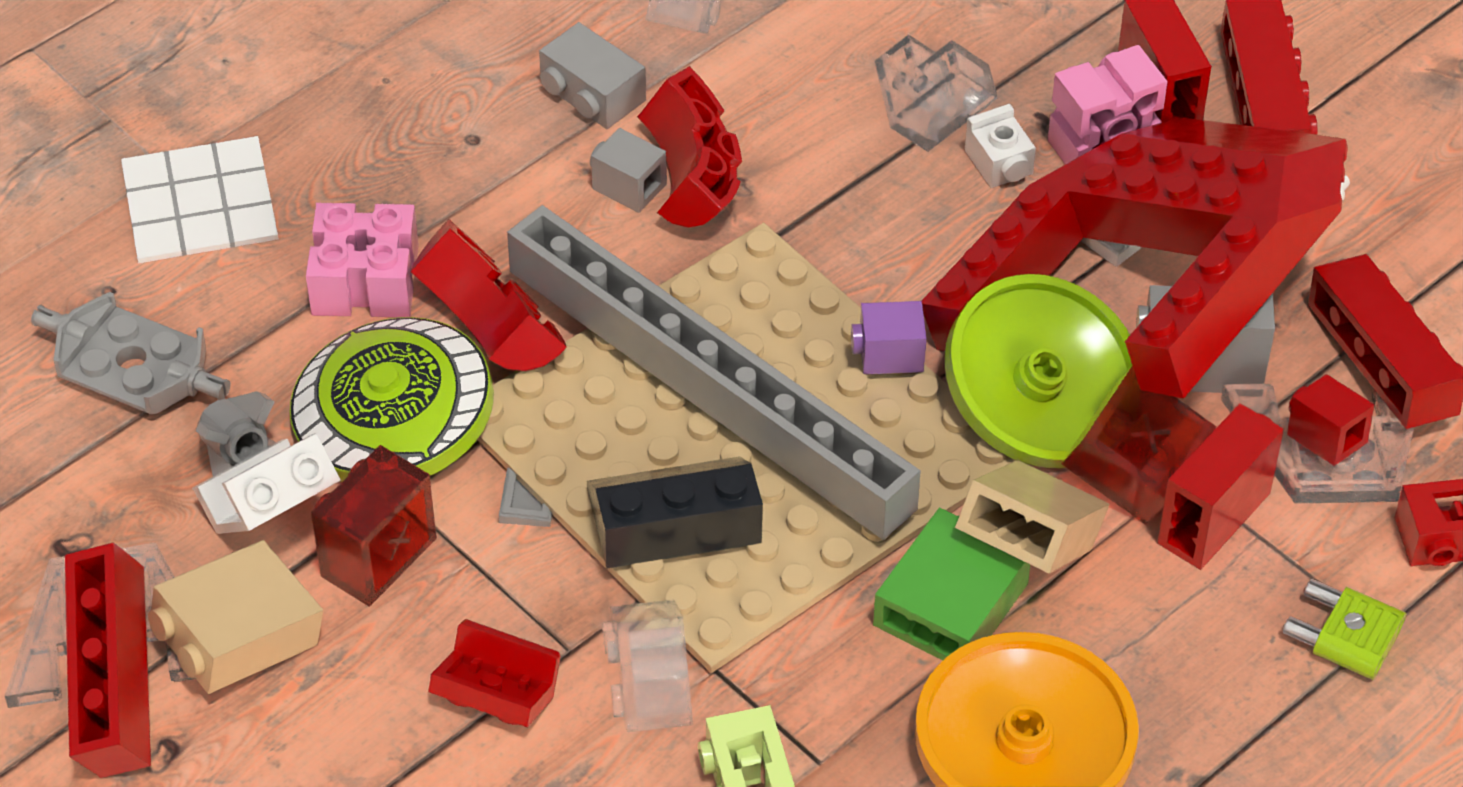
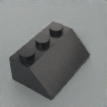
(677, 511)

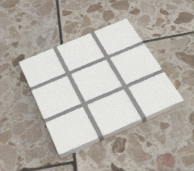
(199, 199)

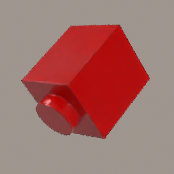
(1329, 419)

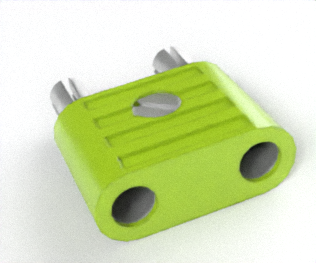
(1356, 632)

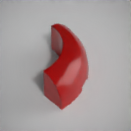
(697, 148)
(495, 312)

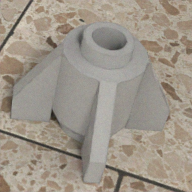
(235, 429)

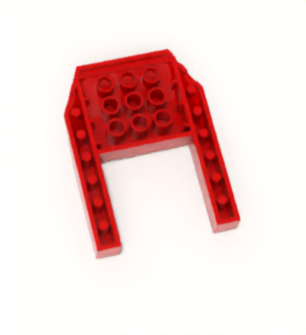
(1187, 186)

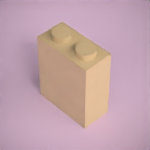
(1032, 516)
(235, 616)

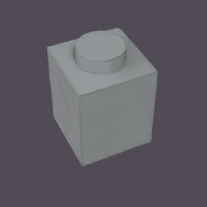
(628, 169)

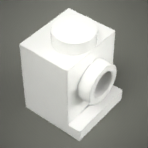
(999, 146)

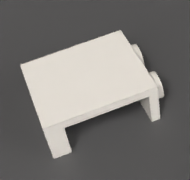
(266, 484)

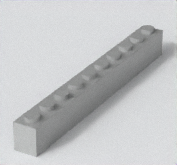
(715, 372)

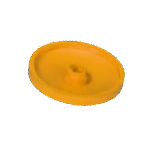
(1025, 716)

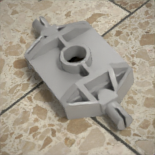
(101, 337)

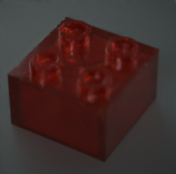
(1136, 446)
(374, 524)

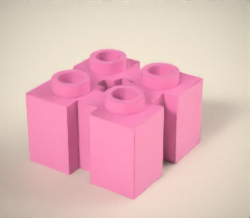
(1104, 101)
(362, 260)

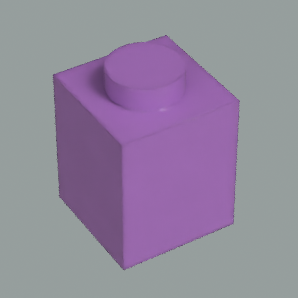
(890, 337)

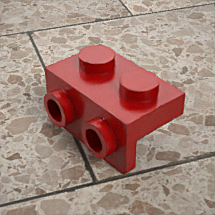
(497, 674)

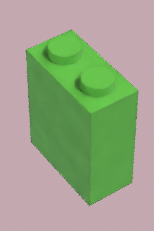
(948, 589)

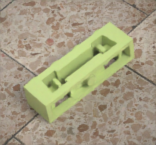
(738, 745)

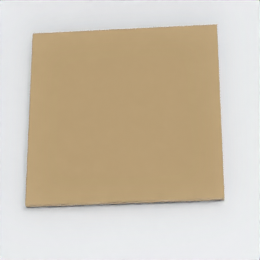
(608, 417)

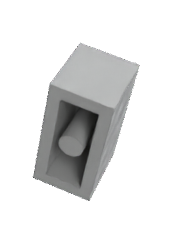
(592, 75)

